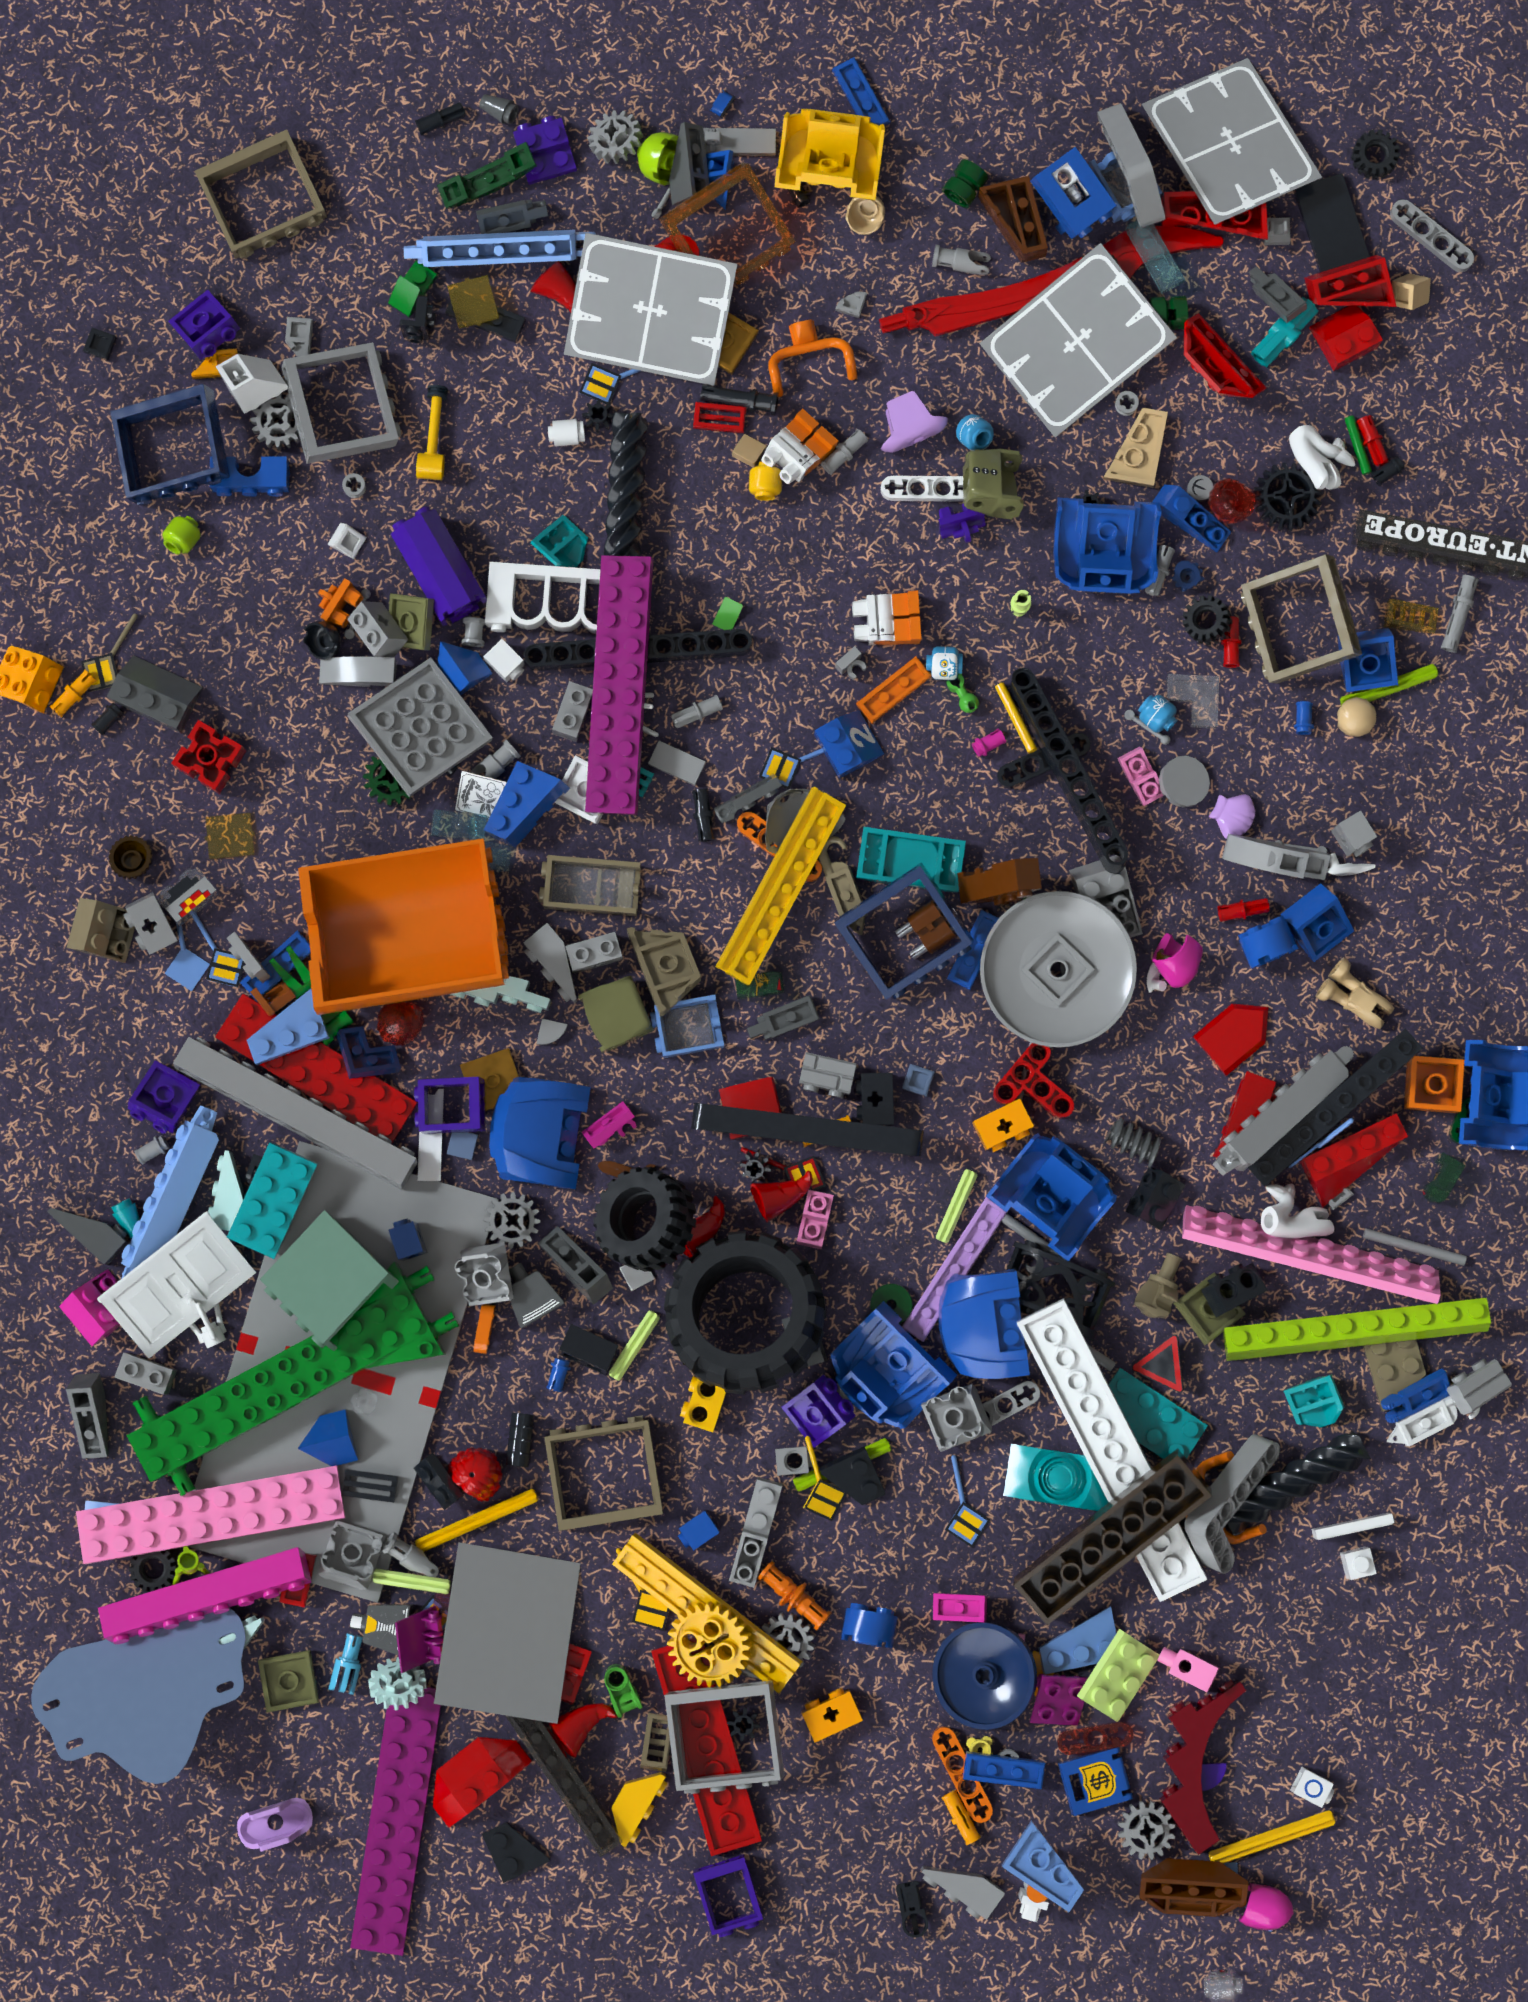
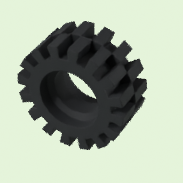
(1379, 140)
(1197, 609)
(148, 1584)

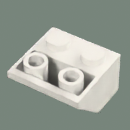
(251, 380)

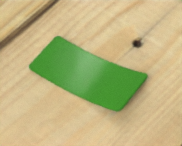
(727, 614)

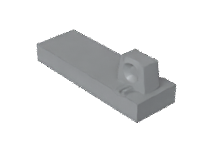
(741, 141)

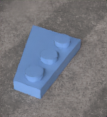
(288, 1031)
(1079, 1645)
(1042, 1868)

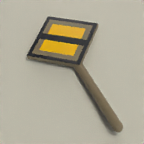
(104, 666)

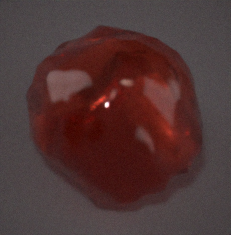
(1231, 501)
(400, 1022)

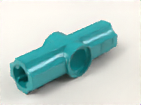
(1282, 335)

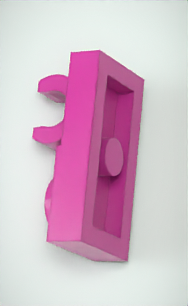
(603, 1128)
(959, 1607)

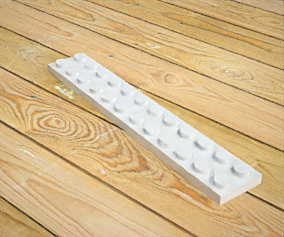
(1104, 1435)

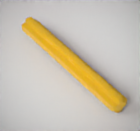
(477, 1520)
(1272, 1837)

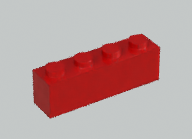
(1186, 209)
(1349, 1158)

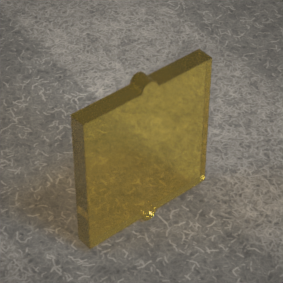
(473, 302)
(229, 836)

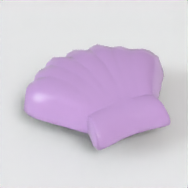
(1234, 814)

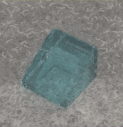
(501, 856)

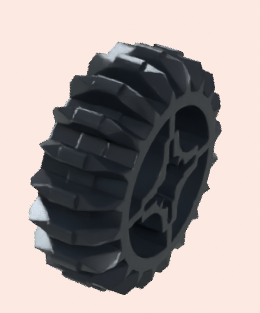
(1298, 495)

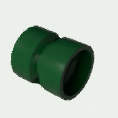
(967, 180)
(1179, 309)

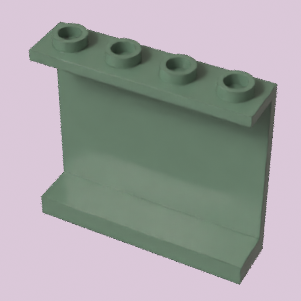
(325, 1278)

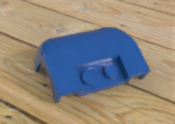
(1106, 545)
(1497, 1097)
(1054, 1192)

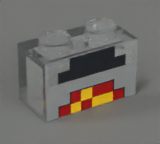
(187, 895)

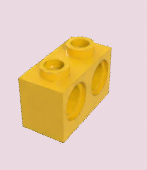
(711, 1404)

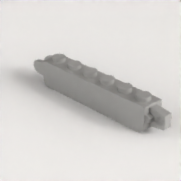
(1284, 1112)

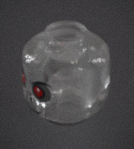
(1222, 1985)

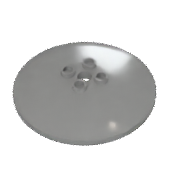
(1096, 961)

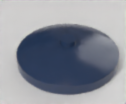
(984, 1675)

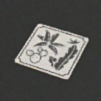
(478, 793)

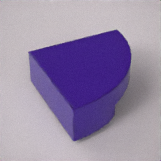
(1212, 1774)

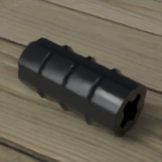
(520, 1439)

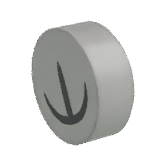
(1199, 488)

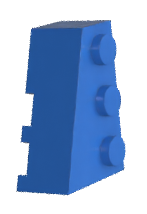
(522, 803)

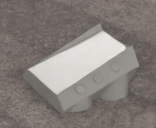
(485, 1274)
(956, 1417)
(351, 1555)

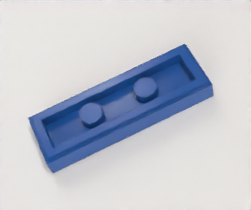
(859, 92)
(280, 955)
(968, 965)
(1003, 1770)

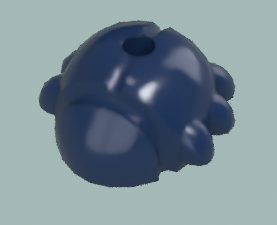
(1185, 569)

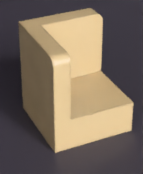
(1411, 291)

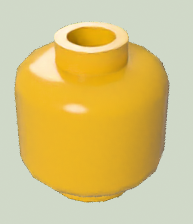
(765, 482)

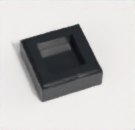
(99, 344)

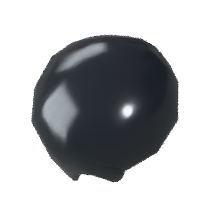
(322, 639)

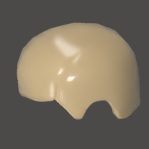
(865, 215)
(1356, 717)

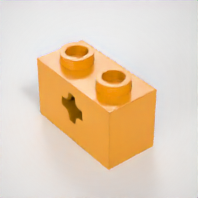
(1014, 1114)
(845, 1717)

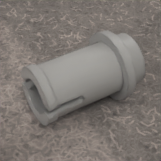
(152, 1149)

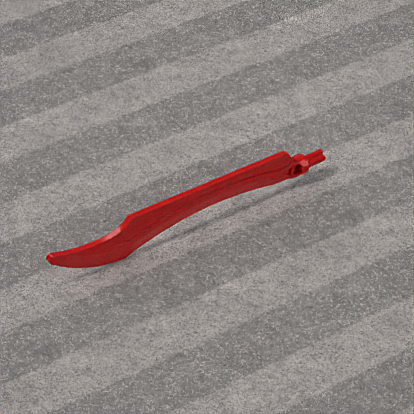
(963, 311)

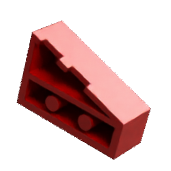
(1356, 284)
(1250, 1095)

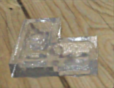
(1201, 691)

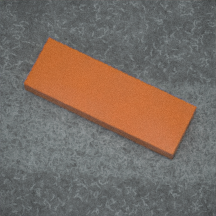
(893, 690)

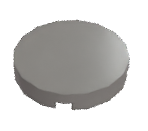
(1184, 781)

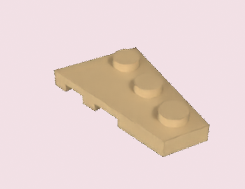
(1140, 453)

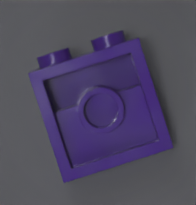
(549, 149)
(204, 325)
(162, 1097)
(819, 1410)

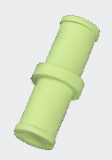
(1020, 603)

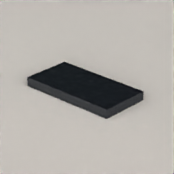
(1331, 222)

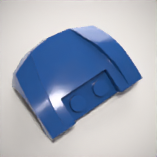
(538, 1131)
(981, 1325)
(888, 1370)

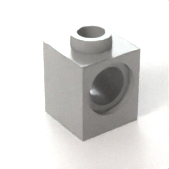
(781, 1460)

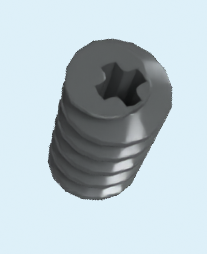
(1133, 1141)

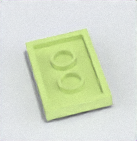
(1118, 1675)

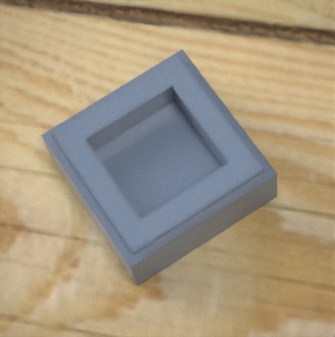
(918, 1080)
(462, 1145)

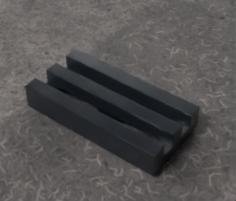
(348, 1473)

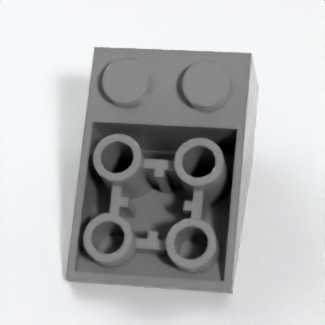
(1110, 891)

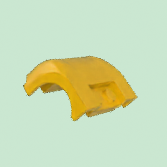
(830, 151)

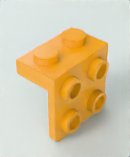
(28, 678)

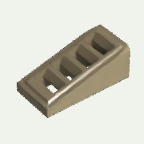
(654, 1765)

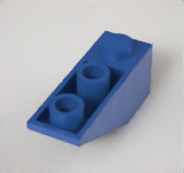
(1191, 516)

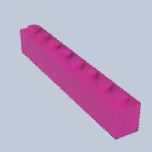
(204, 1595)

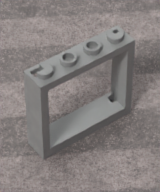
(311, 451)
(719, 1782)

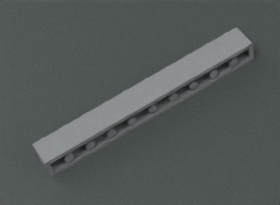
(295, 1112)

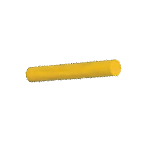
(1016, 717)

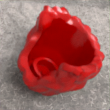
(485, 1469)

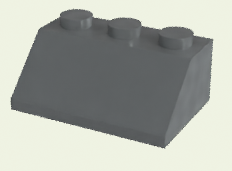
(155, 693)

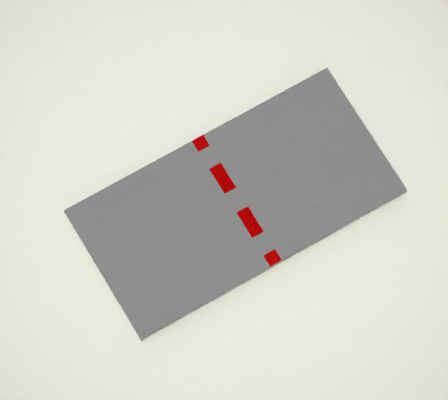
(406, 1392)

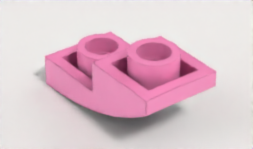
(1141, 775)
(814, 1219)

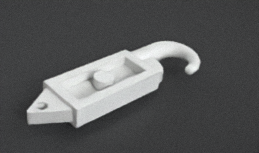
(1426, 1422)

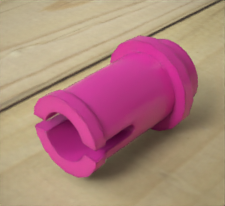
(988, 743)

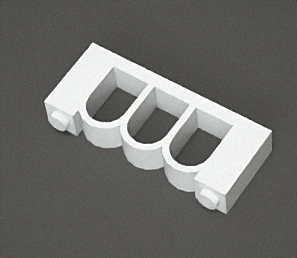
(502, 595)

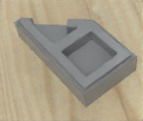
(299, 335)

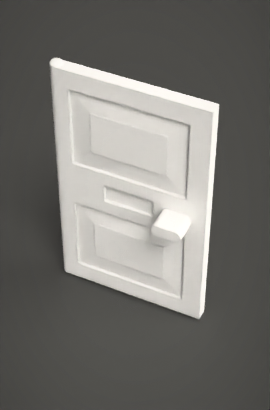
(162, 1292)

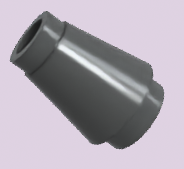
(499, 108)

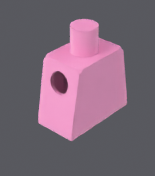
(1201, 1673)

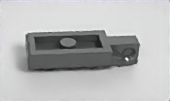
(510, 216)
(1277, 294)
(747, 797)
(785, 1019)

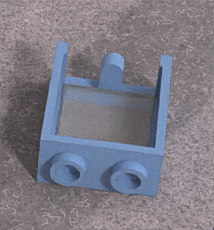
(1115, 183)
(688, 1027)

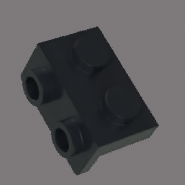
(425, 318)
(1155, 1197)
(438, 1481)

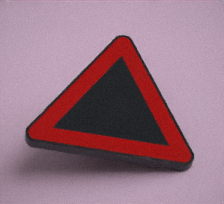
(1163, 1364)

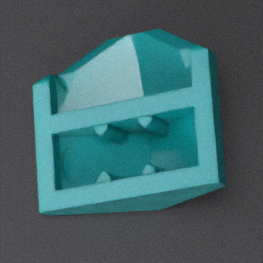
(562, 543)
(1315, 1402)

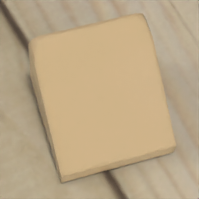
(748, 450)

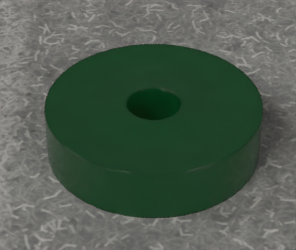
(896, 1293)

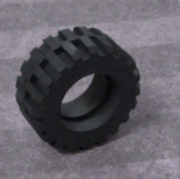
(672, 1222)

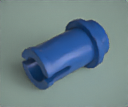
(1304, 718)
(558, 1374)

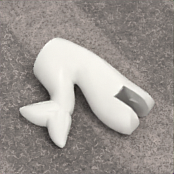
(1312, 454)
(1306, 1223)

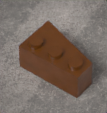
(1016, 216)
(1001, 883)

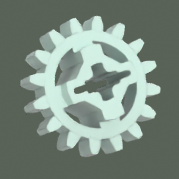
(397, 1686)

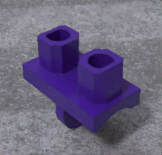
(960, 524)

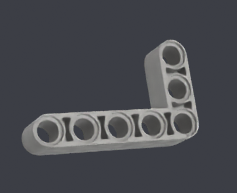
(1134, 164)
(1229, 1492)

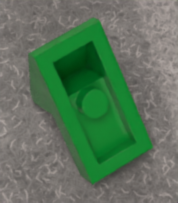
(407, 288)

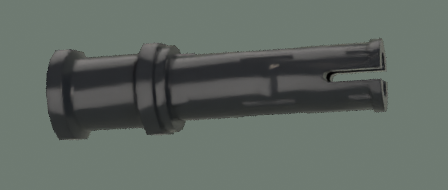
(752, 400)

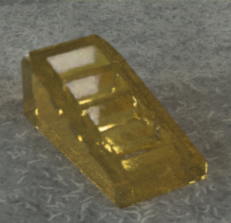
(1391, 622)

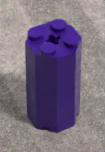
(438, 565)

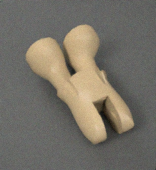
(1361, 998)

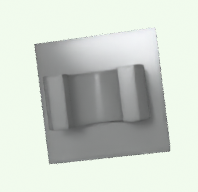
(1278, 231)
(850, 660)

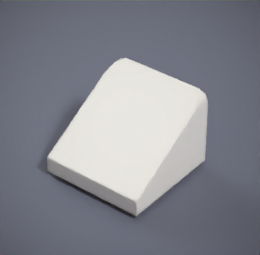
(347, 540)
(636, 1278)

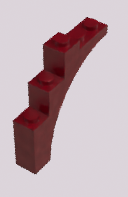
(1185, 1760)

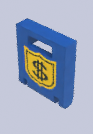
(1100, 1778)

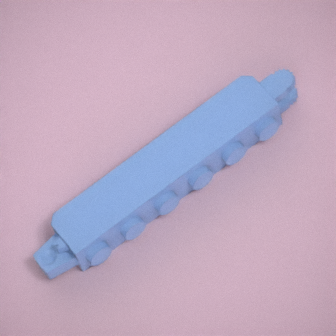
(496, 248)
(173, 1188)

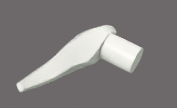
(1346, 869)
(1153, 979)

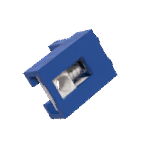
(1071, 218)

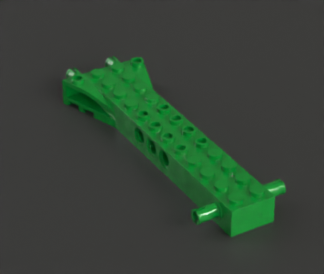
(381, 1333)

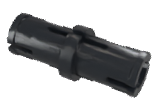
(703, 815)

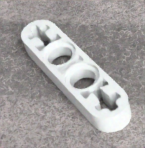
(929, 483)

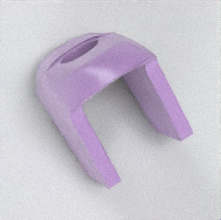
(910, 422)
(257, 1834)

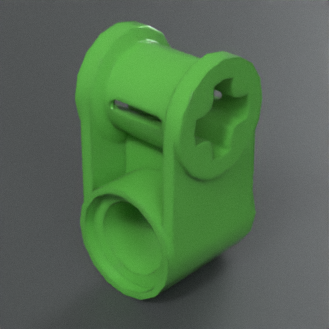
(622, 1692)

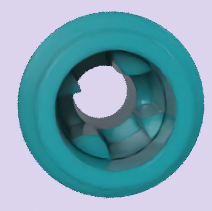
(126, 1215)

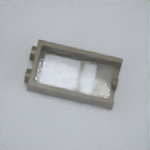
(590, 885)

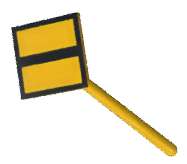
(825, 1497)
(648, 1609)

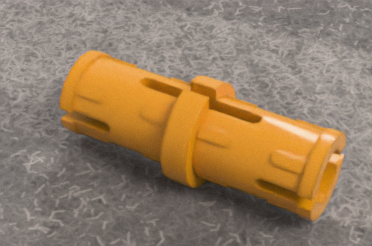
(73, 693)
(961, 1817)

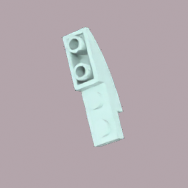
(514, 991)

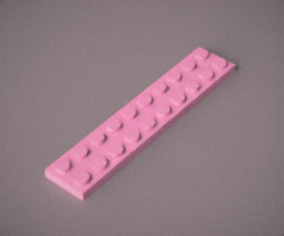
(1312, 1254)
(210, 1515)

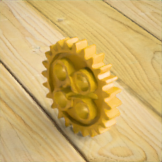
(722, 1665)

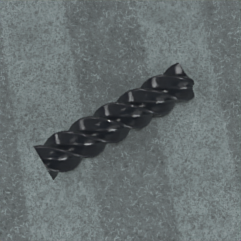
(625, 478)
(1299, 1480)

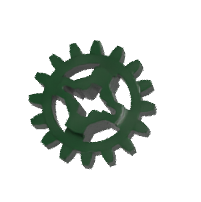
(381, 782)

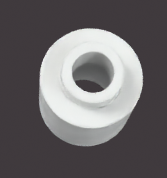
(566, 432)

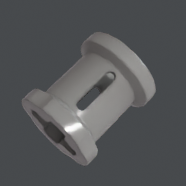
(473, 632)

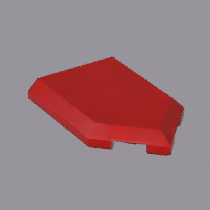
(1234, 1035)

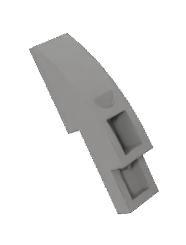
(1275, 857)
(755, 1532)

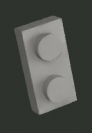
(241, 950)

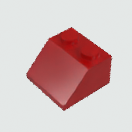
(1346, 336)

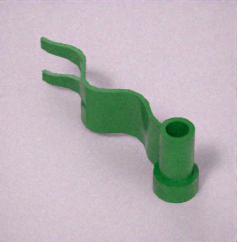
(332, 1021)

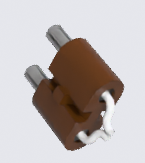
(930, 927)

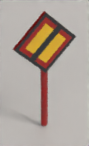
(799, 1169)

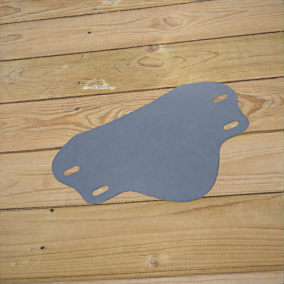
(142, 1696)

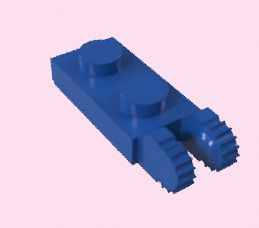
(1416, 1396)

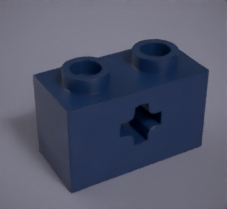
(407, 1239)

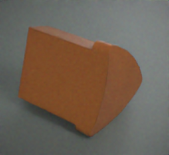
(274, 999)

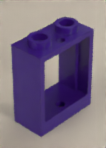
(476, 1105)
(722, 1868)

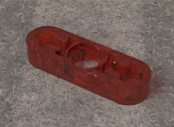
(1076, 1747)

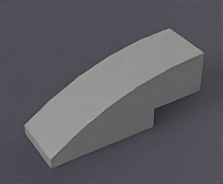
(358, 671)

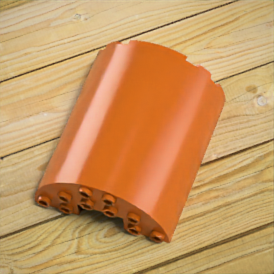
(403, 926)

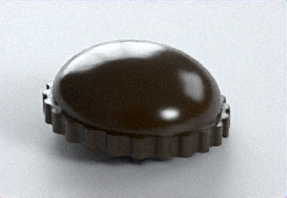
(130, 857)

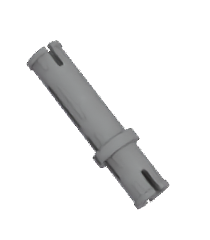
(1457, 621)

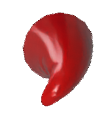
(556, 285)
(779, 1196)
(706, 1227)
(576, 1724)

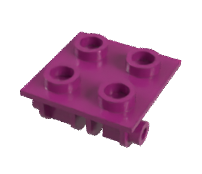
(419, 1639)
(1058, 1700)

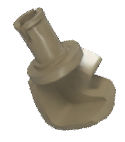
(1160, 1290)

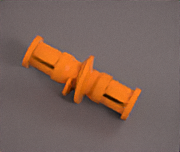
(794, 1595)

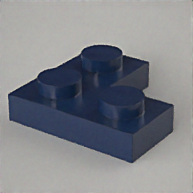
(361, 1059)

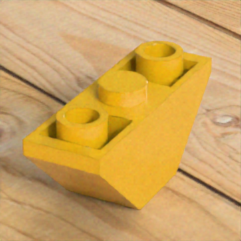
(635, 1803)

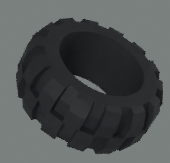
(727, 1257)

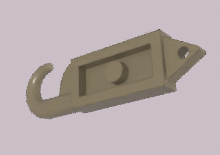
(841, 884)

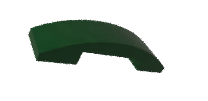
(488, 178)

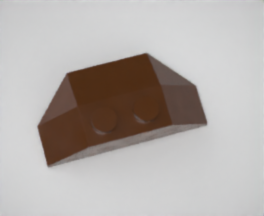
(1193, 1887)

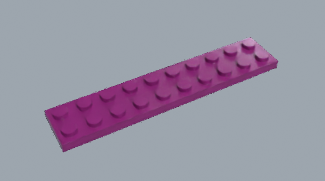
(619, 685)
(396, 1826)

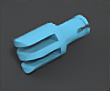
(348, 1661)

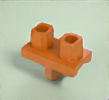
(336, 599)

